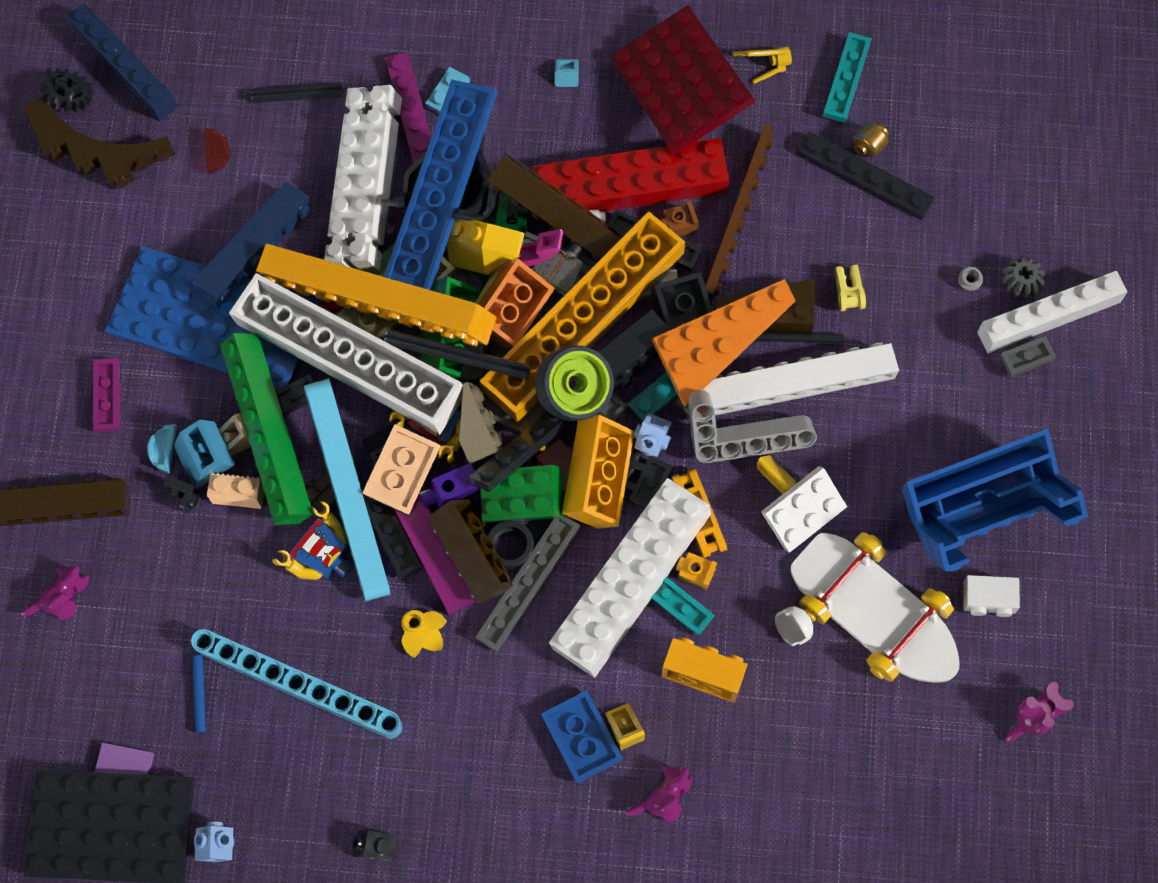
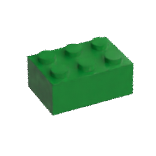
(525, 495)

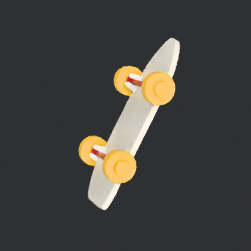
(876, 608)

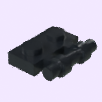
(651, 479)

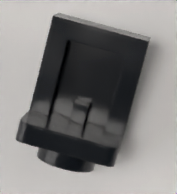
(374, 846)

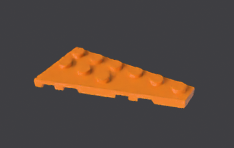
(708, 344)

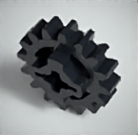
(66, 90)

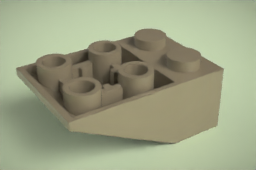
(476, 427)

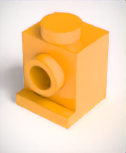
(698, 579)

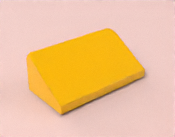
(775, 474)

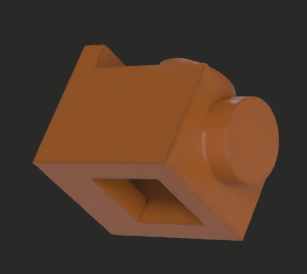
(686, 225)

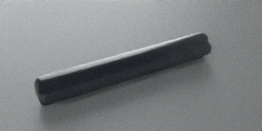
(296, 92)

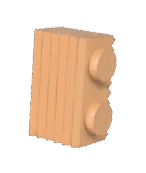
(235, 491)

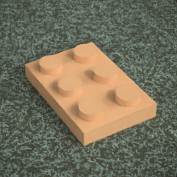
(401, 469)

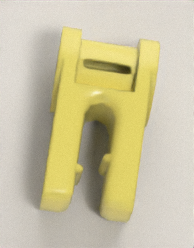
(849, 296)

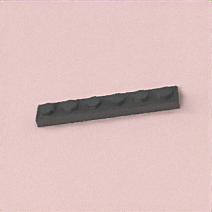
(527, 583)

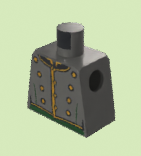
(562, 270)

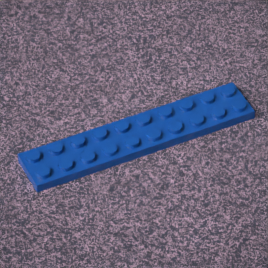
(441, 184)

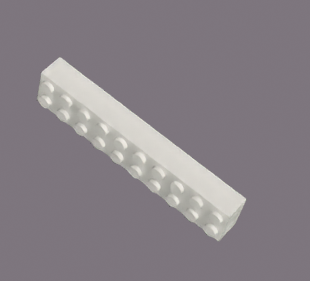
(348, 353)

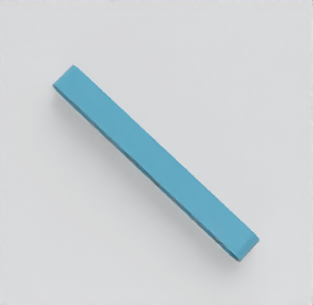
(347, 490)
(287, 675)

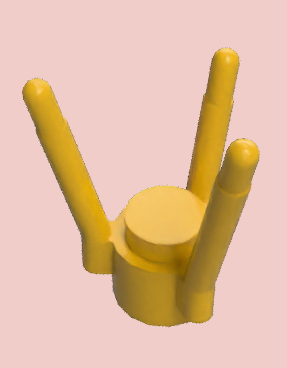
(778, 57)

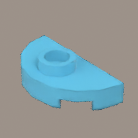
(161, 447)

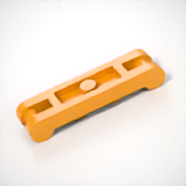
(711, 526)

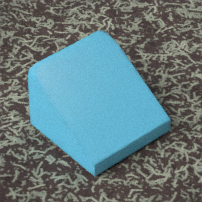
(566, 72)

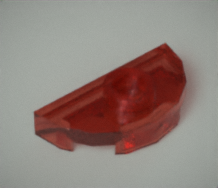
(217, 150)

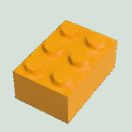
(704, 669)

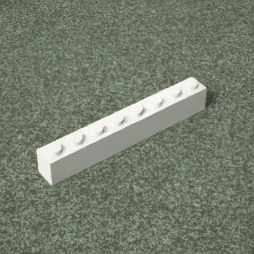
(803, 378)

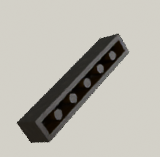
(553, 206)
(64, 502)

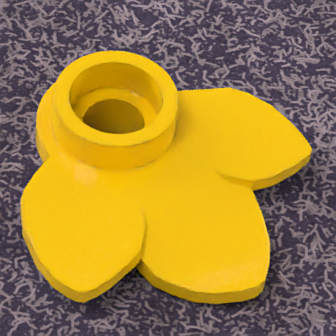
(425, 634)

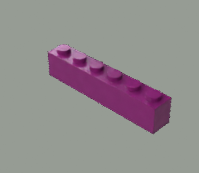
(437, 564)

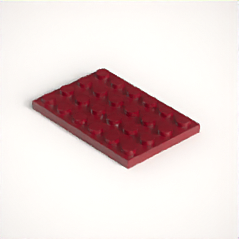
(682, 79)

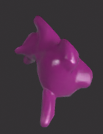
(59, 596)
(1038, 714)
(665, 799)

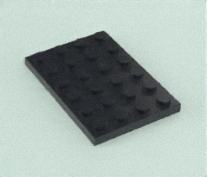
(109, 827)

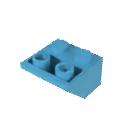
(202, 452)

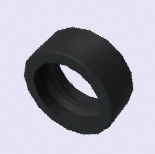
(522, 530)

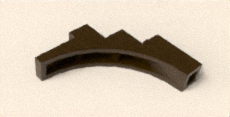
(90, 154)

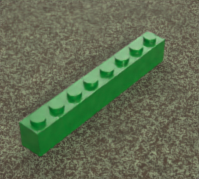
(266, 429)

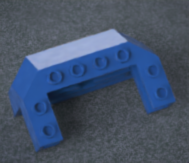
(989, 494)

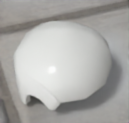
(794, 625)

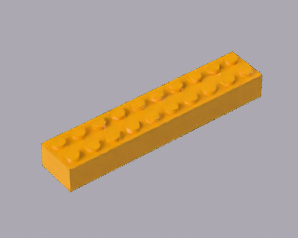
(377, 295)
(588, 308)

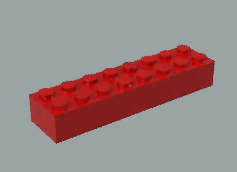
(641, 176)

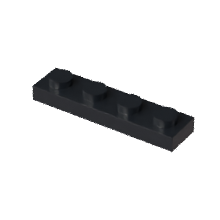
(624, 223)
(392, 537)

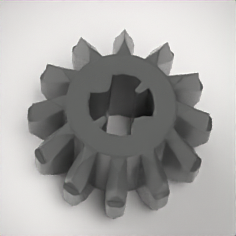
(1030, 277)

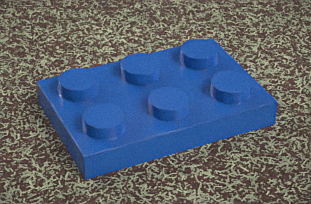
(582, 737)

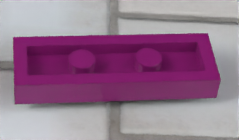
(106, 395)

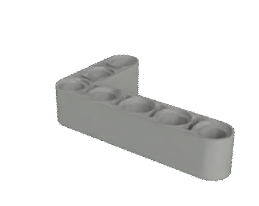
(743, 440)

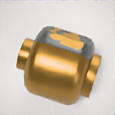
(870, 139)

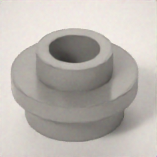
(973, 273)

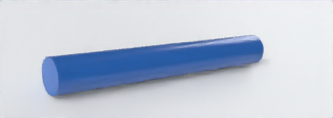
(198, 685)

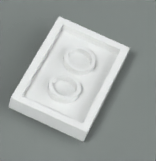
(804, 509)

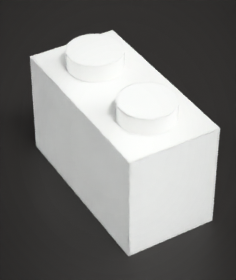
(991, 595)

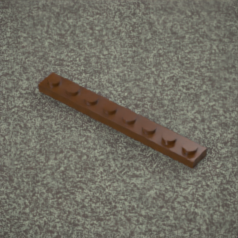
(743, 204)

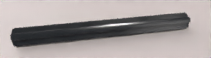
(457, 354)

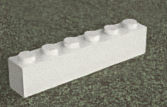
(1052, 312)

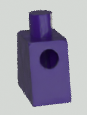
(455, 482)

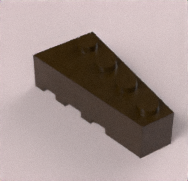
(797, 318)
(470, 549)

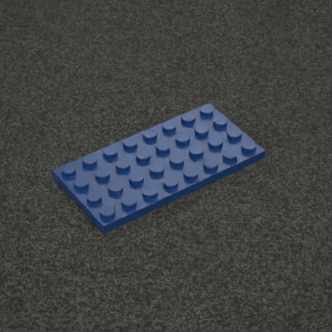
(167, 316)

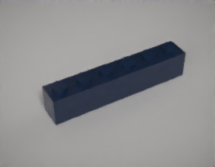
(122, 62)
(243, 252)

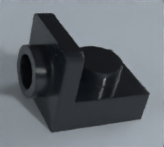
(179, 489)

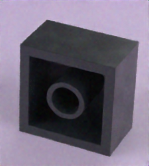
(681, 300)

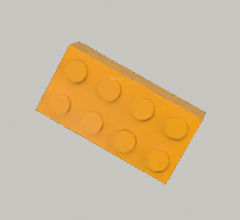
(598, 472)

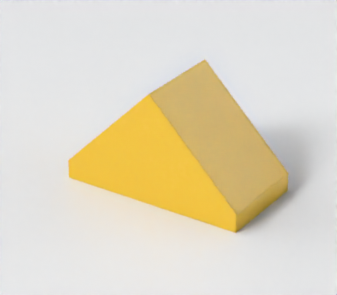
(625, 726)

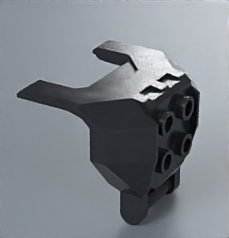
(478, 195)

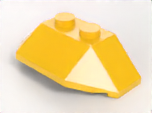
(482, 246)

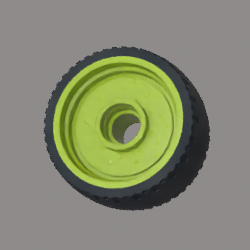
(592, 378)

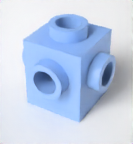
(652, 435)
(213, 843)

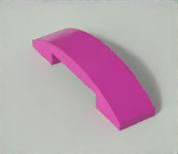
(541, 250)

